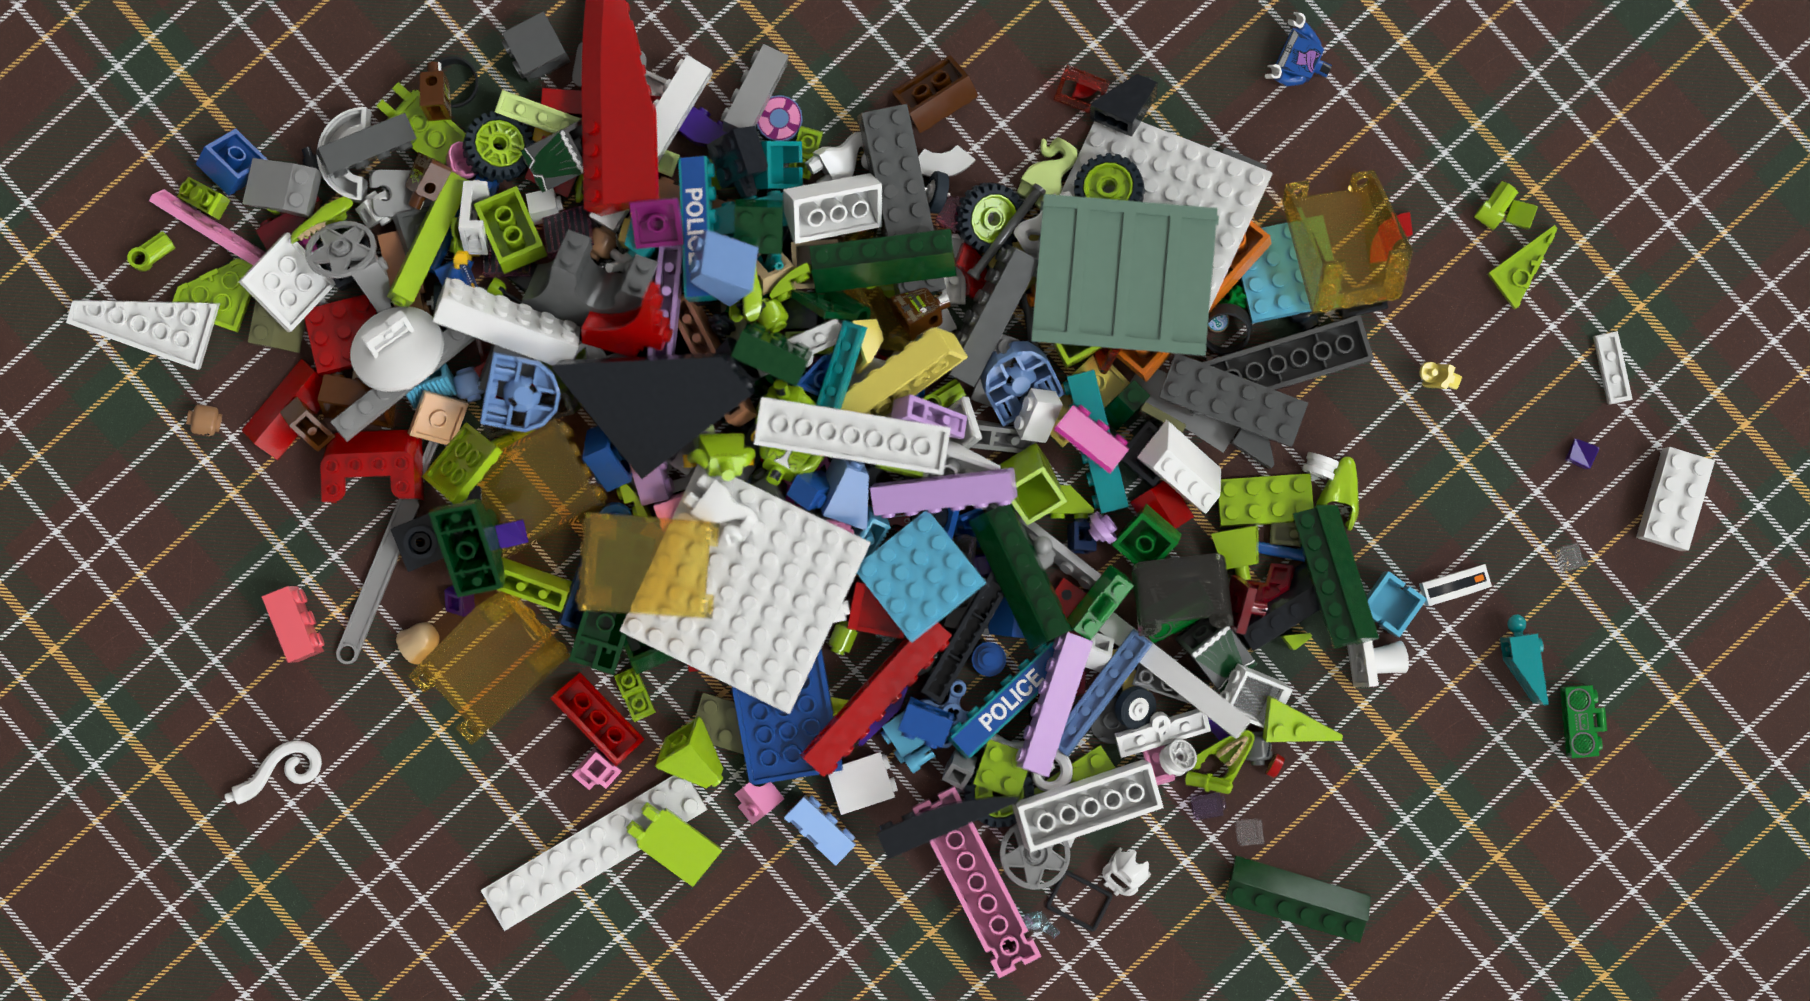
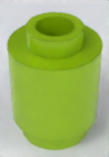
(842, 638)

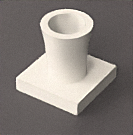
(1370, 661)

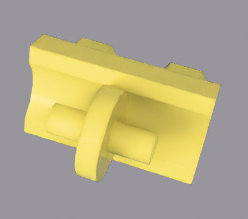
(1439, 376)

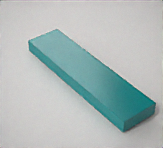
(841, 365)

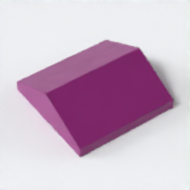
(657, 223)

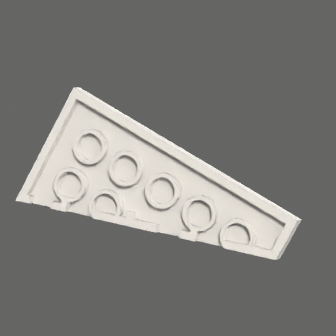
(162, 328)

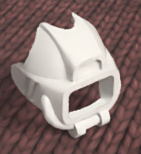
(1127, 870)

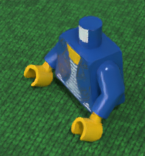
(458, 269)

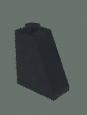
(1125, 104)

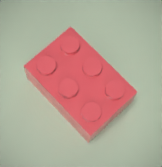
(293, 623)

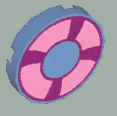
(780, 119)

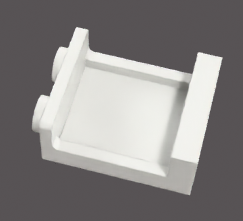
(470, 228)
(863, 783)

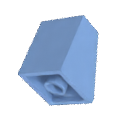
(723, 266)
(848, 492)

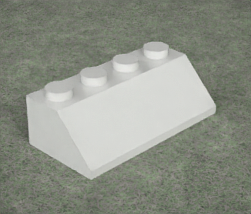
(833, 207)
(1183, 467)

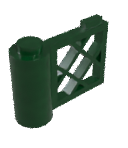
(833, 305)

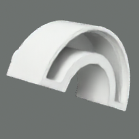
(342, 125)

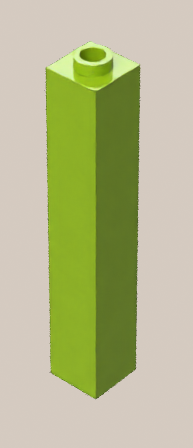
(427, 243)

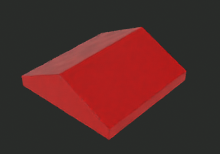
(1166, 503)

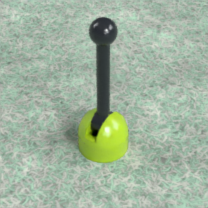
(497, 288)

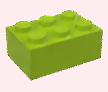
(510, 229)

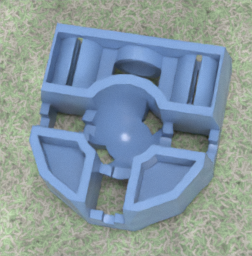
(1024, 377)
(517, 387)

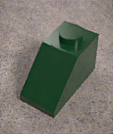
(1125, 404)

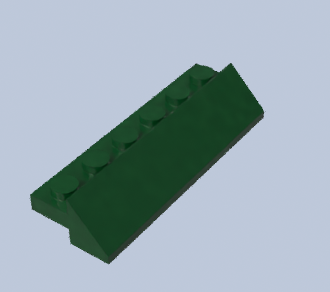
(883, 261)
(1020, 575)
(1334, 576)
(599, 640)
(1297, 899)

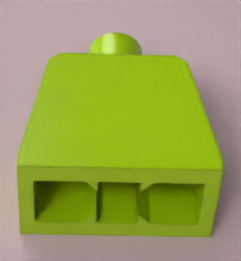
(1239, 548)

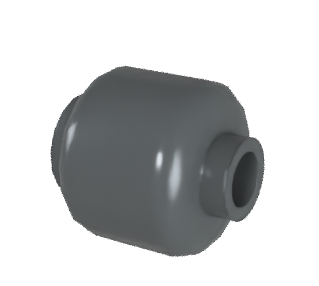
(1260, 750)

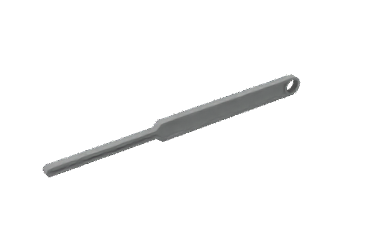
(380, 571)

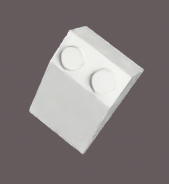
(963, 460)

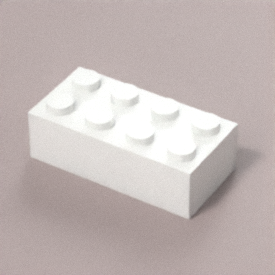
(1675, 499)

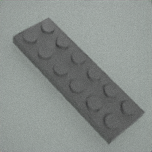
(1233, 400)

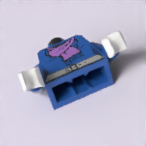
(1299, 56)

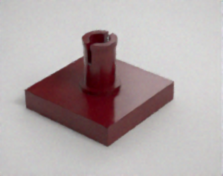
(1244, 603)

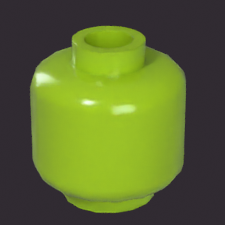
(773, 316)

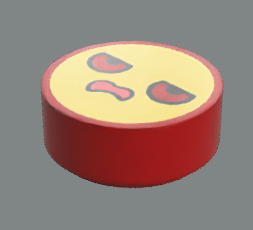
(1275, 765)

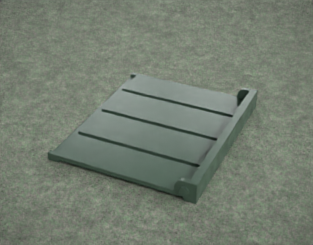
(1124, 274)

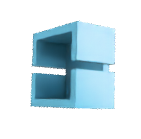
(1393, 605)

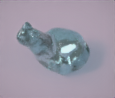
(1039, 923)

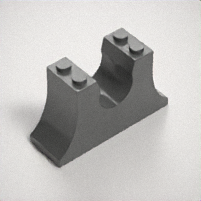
(576, 285)

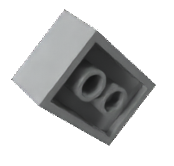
(282, 187)

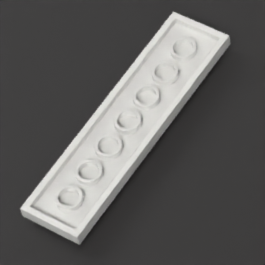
(852, 435)

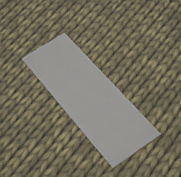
(1207, 428)

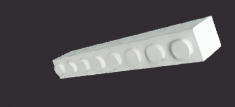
(672, 109)

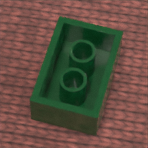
(772, 353)

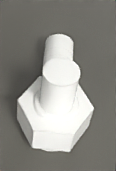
(621, 262)

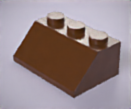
(936, 93)
(340, 393)

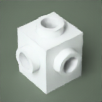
(366, 213)

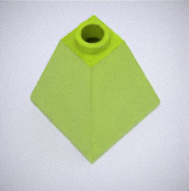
(691, 755)

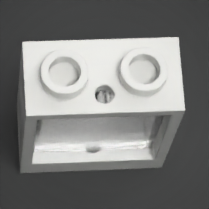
(1249, 691)

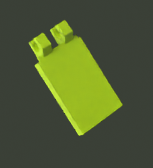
(433, 137)
(674, 844)

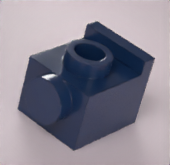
(1087, 543)

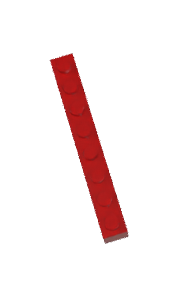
(873, 698)

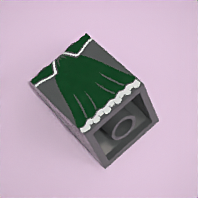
(556, 157)
(1214, 651)

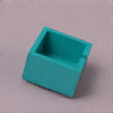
(776, 175)

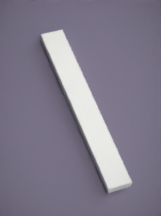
(1182, 680)

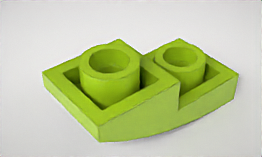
(810, 142)
(785, 286)
(630, 494)
(635, 694)

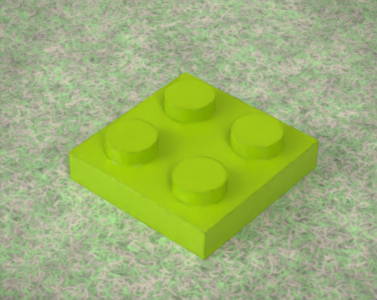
(999, 770)

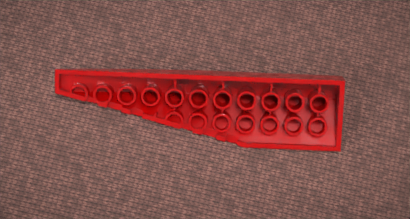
(616, 112)

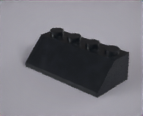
(1283, 611)

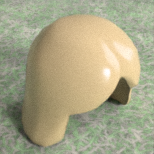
(417, 642)

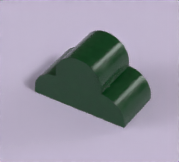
(469, 546)

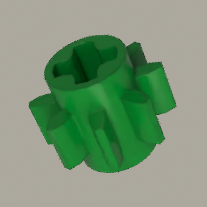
(1235, 296)

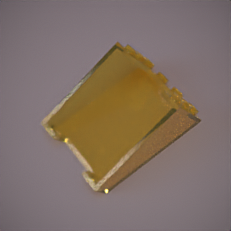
(1348, 244)
(541, 484)
(646, 565)
(491, 662)

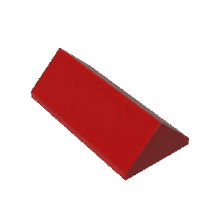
(267, 427)
(597, 719)

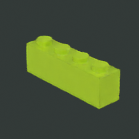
(535, 585)

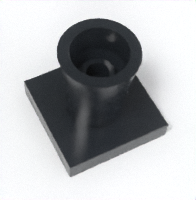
(406, 536)

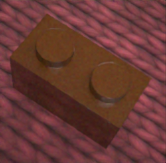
(307, 424)

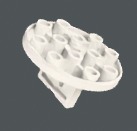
(397, 349)

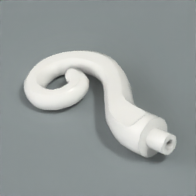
(1064, 762)
(250, 788)

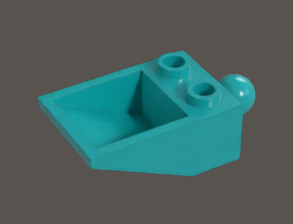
(1524, 659)

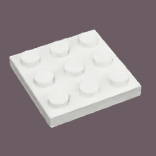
(286, 283)

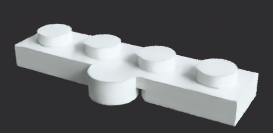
(816, 338)
(1161, 731)

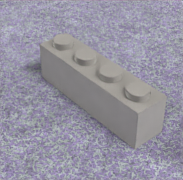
(756, 89)

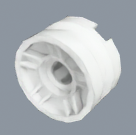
(1320, 466)
(1178, 757)

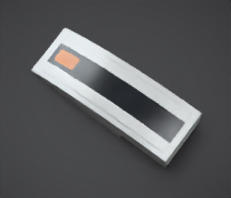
(1455, 585)

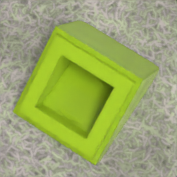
(1521, 214)
(1296, 640)

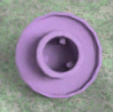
(1102, 528)

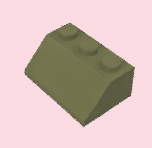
(269, 333)

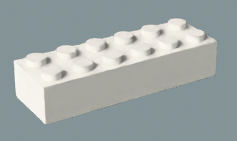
(506, 323)
(1087, 805)

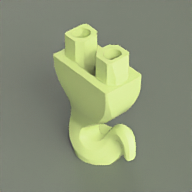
(1048, 173)

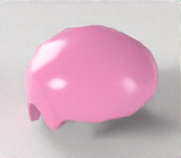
(457, 161)

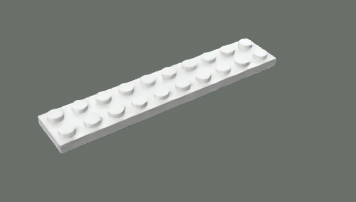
(585, 853)

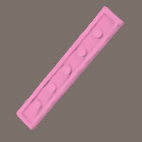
(207, 226)

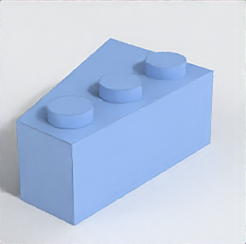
(821, 829)

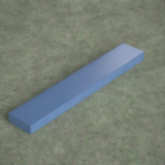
(1103, 690)

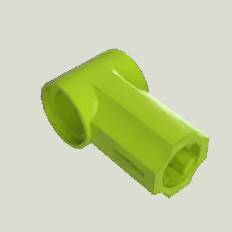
(1493, 210)
(153, 250)
(947, 394)

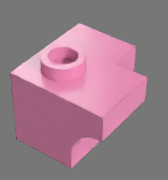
(596, 770)
(758, 800)

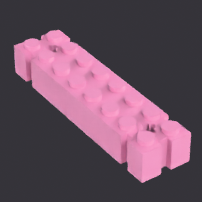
(981, 891)

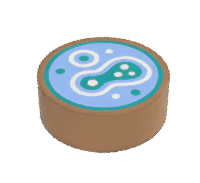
(1218, 324)

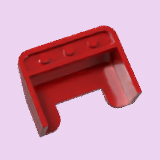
(372, 455)

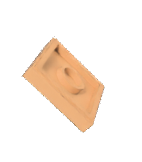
(437, 417)

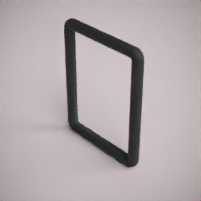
(1067, 916)

